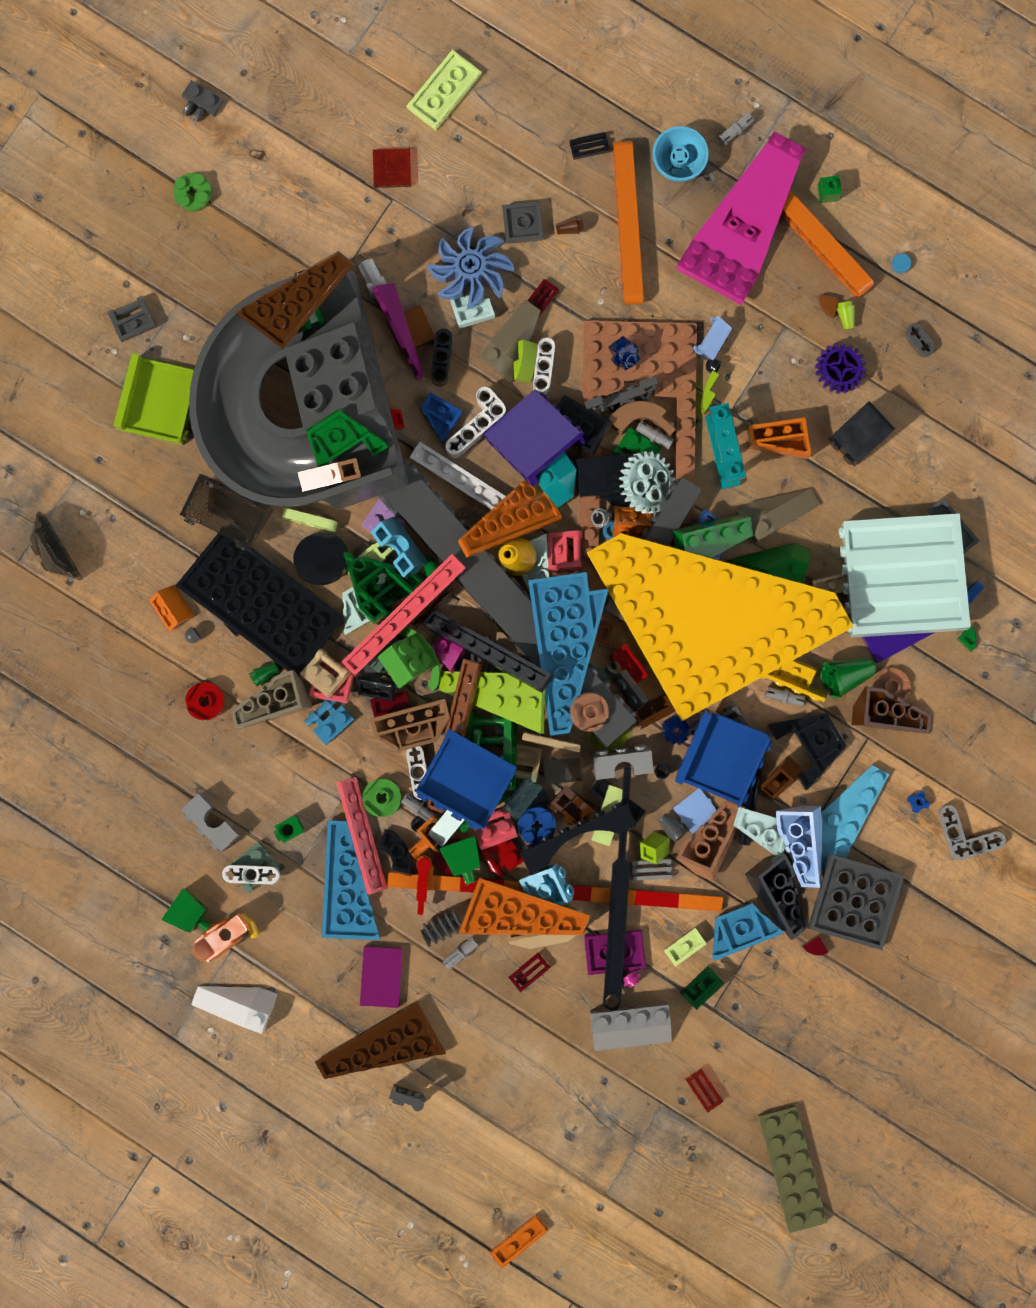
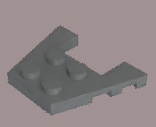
(618, 399)

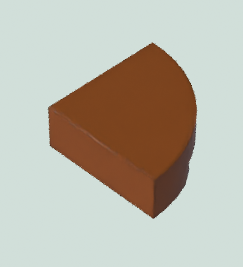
(828, 305)

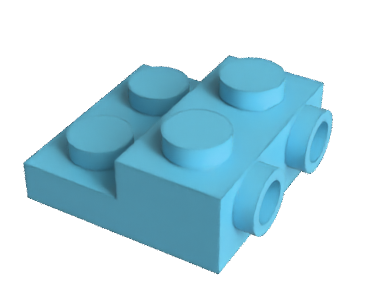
(548, 885)

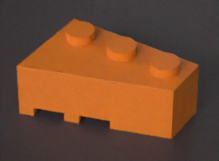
(780, 437)

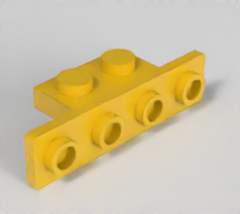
(798, 678)

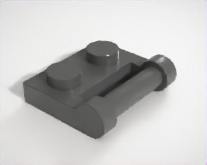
(133, 324)
(403, 1095)

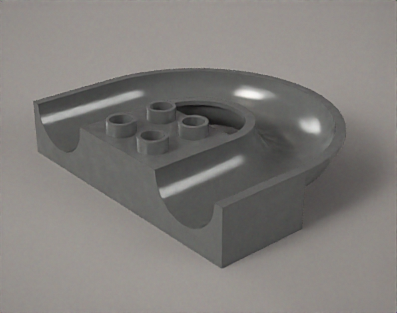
(329, 370)

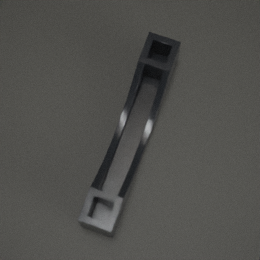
(540, 856)

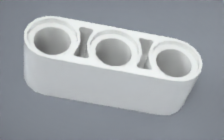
(547, 358)

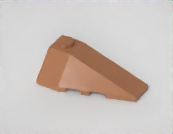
(709, 845)

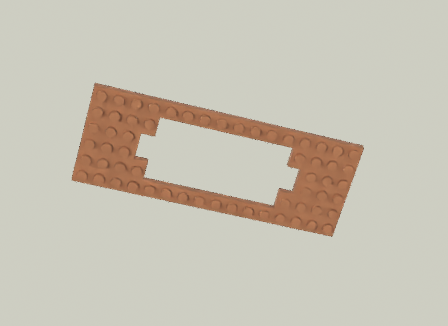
(664, 353)

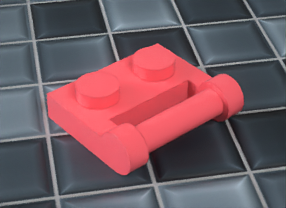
(558, 551)
(496, 832)

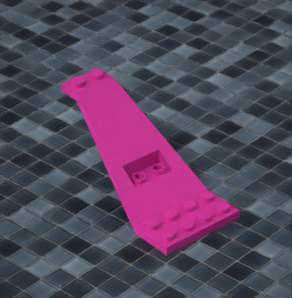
(738, 233)

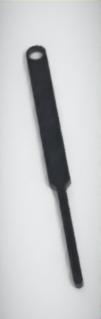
(617, 911)

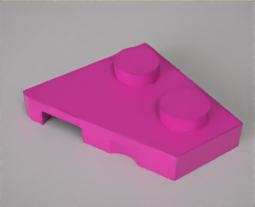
(448, 653)

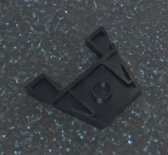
(818, 739)

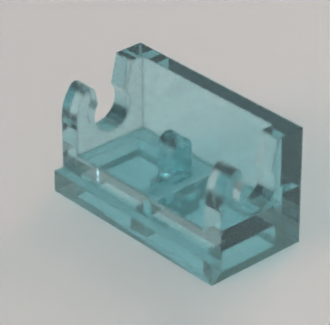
(521, 798)

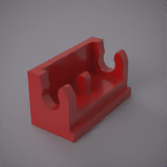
(630, 663)

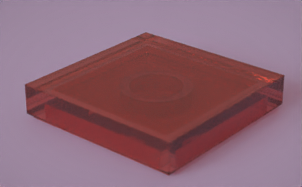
(391, 168)

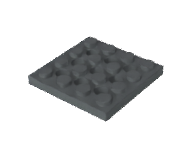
(830, 885)

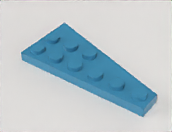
(346, 902)

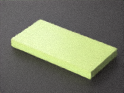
(444, 90)

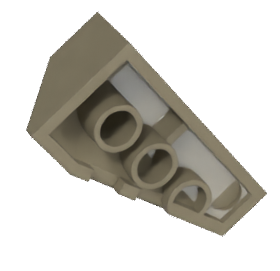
(778, 511)
(277, 699)

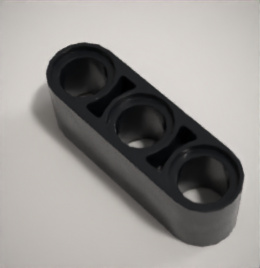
(441, 366)

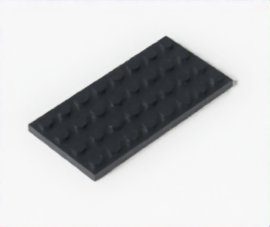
(260, 603)

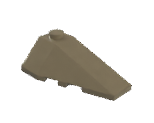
(503, 348)

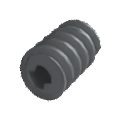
(441, 928)

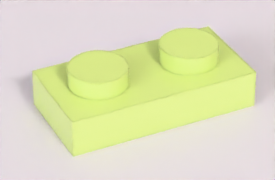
(685, 947)

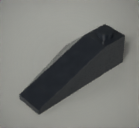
(776, 888)

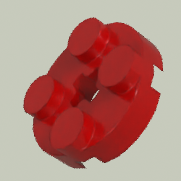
(200, 691)

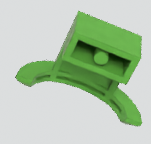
(410, 659)

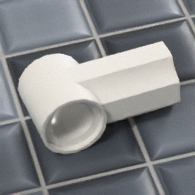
(371, 275)

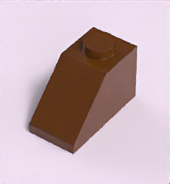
(780, 778)

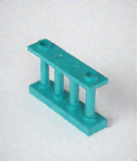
(725, 446)

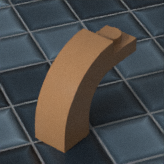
(639, 411)

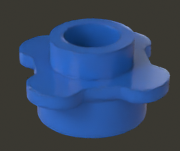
(913, 802)

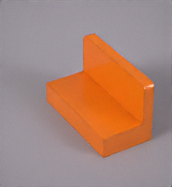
(171, 607)

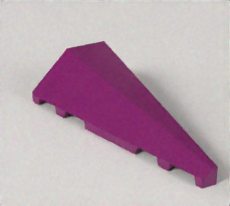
(391, 306)

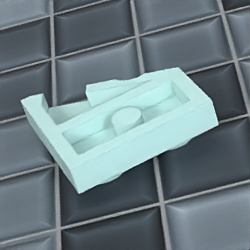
(467, 317)
(353, 617)

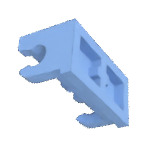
(713, 339)

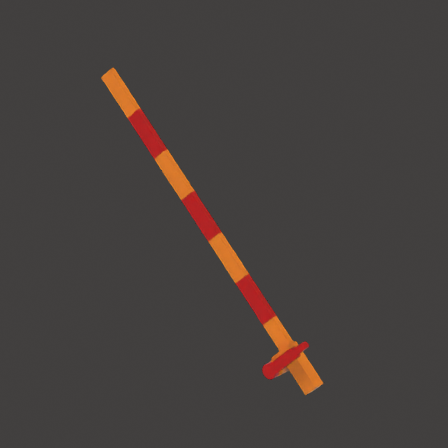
(427, 880)

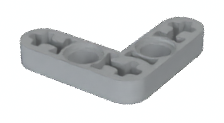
(961, 841)

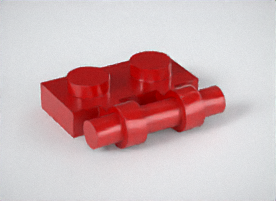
(508, 854)

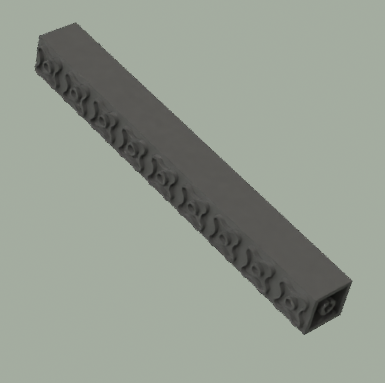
(490, 586)

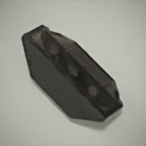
(51, 550)

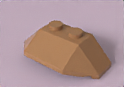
(412, 726)

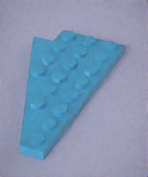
(565, 630)

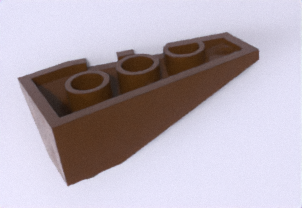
(885, 711)

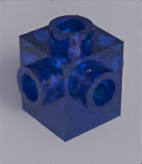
(624, 353)
(672, 723)

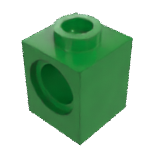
(829, 189)
(298, 829)

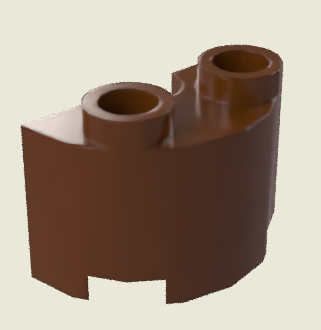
(570, 806)

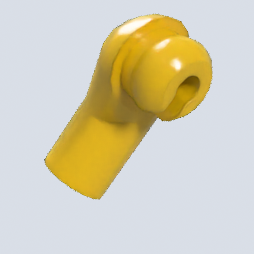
(253, 931)

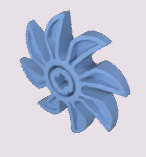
(481, 271)

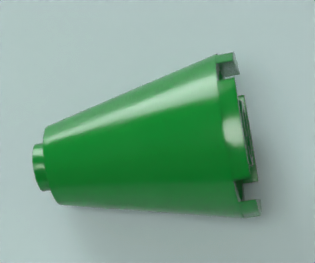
(846, 675)

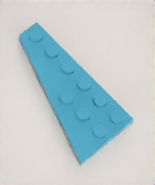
(848, 812)

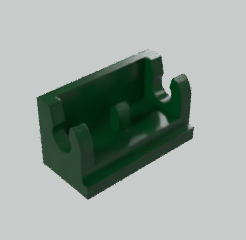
(702, 987)

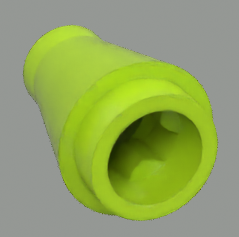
(847, 314)

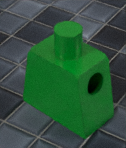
(462, 858)
(187, 912)

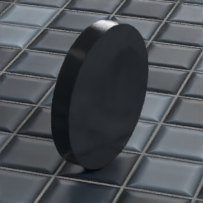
(320, 558)

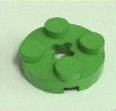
(188, 182)
(382, 786)

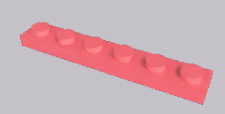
(361, 835)

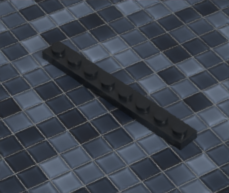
(488, 651)

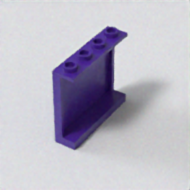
(532, 435)

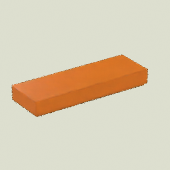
(518, 1241)

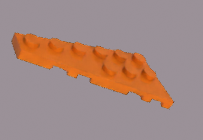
(516, 515)
(510, 912)

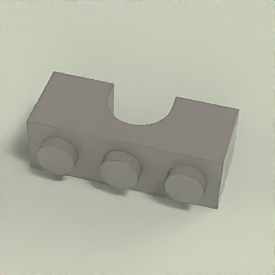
(605, 761)
(197, 812)

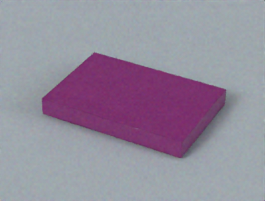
(596, 952)
(381, 977)

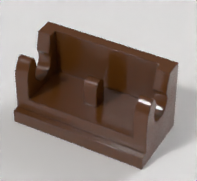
(653, 711)

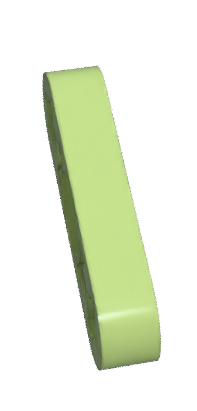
(309, 520)

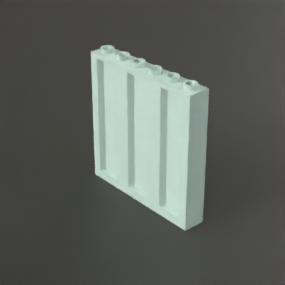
(904, 575)

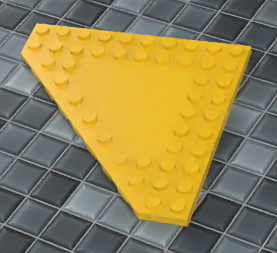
(711, 621)

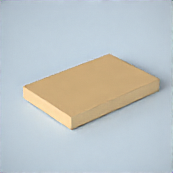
(550, 742)

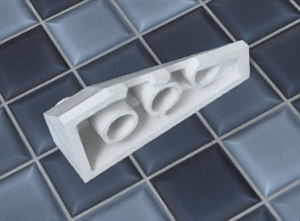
(240, 1005)

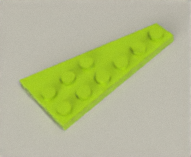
(504, 697)

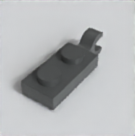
(627, 685)

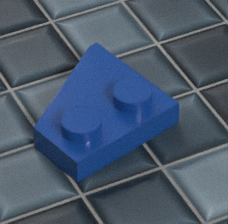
(440, 415)

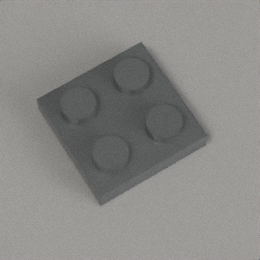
(522, 222)

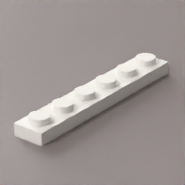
(456, 476)

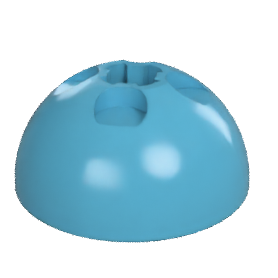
(686, 147)

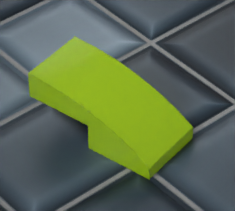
(525, 366)
(708, 396)

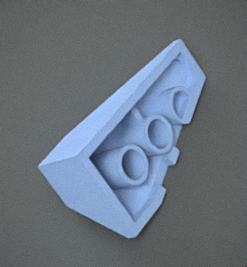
(803, 840)

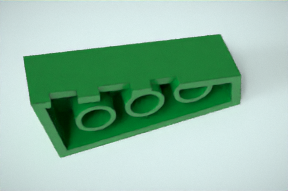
(713, 536)

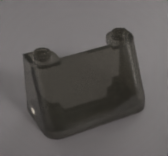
(225, 511)

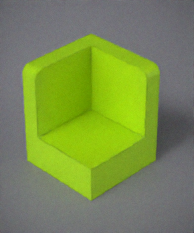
(655, 847)

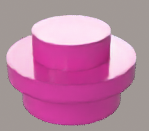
(631, 979)

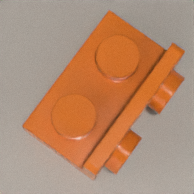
(629, 521)

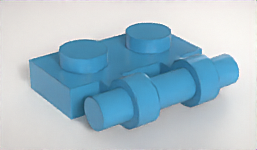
(333, 725)

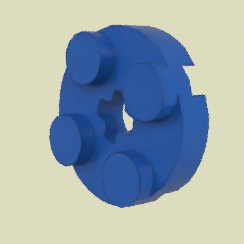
(528, 818)

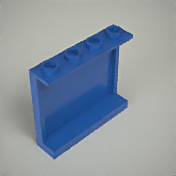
(723, 757)
(466, 780)

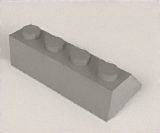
(631, 1026)

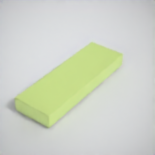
(612, 797)

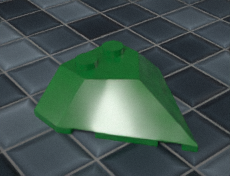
(783, 561)
(378, 586)

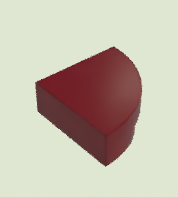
(815, 947)

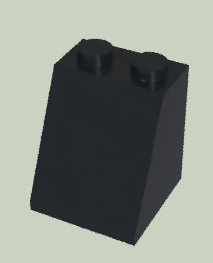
(861, 434)

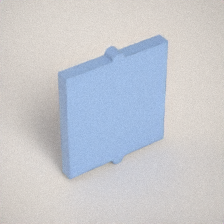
(695, 810)

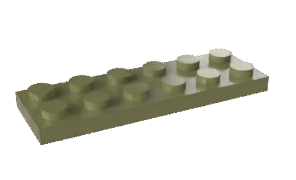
(792, 1169)

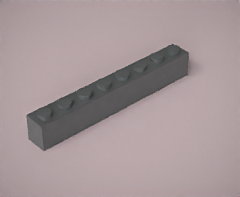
(669, 518)

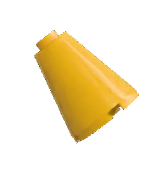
(518, 556)

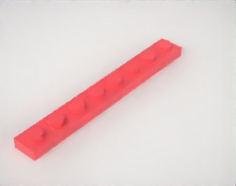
(403, 614)

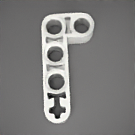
(473, 427)

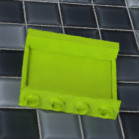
(155, 400)

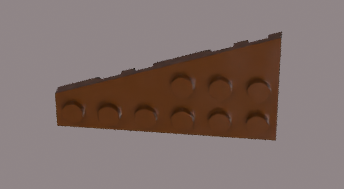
(288, 306)
(392, 1042)

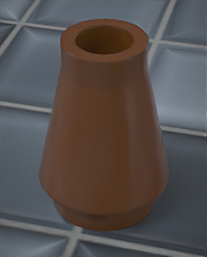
(570, 226)

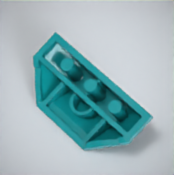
(558, 480)

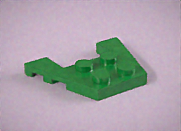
(339, 433)

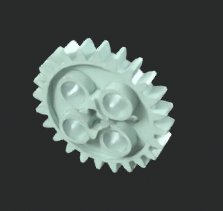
(650, 489)

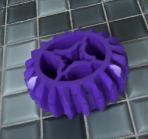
(856, 368)

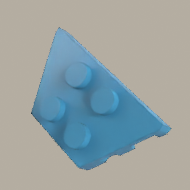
(741, 930)

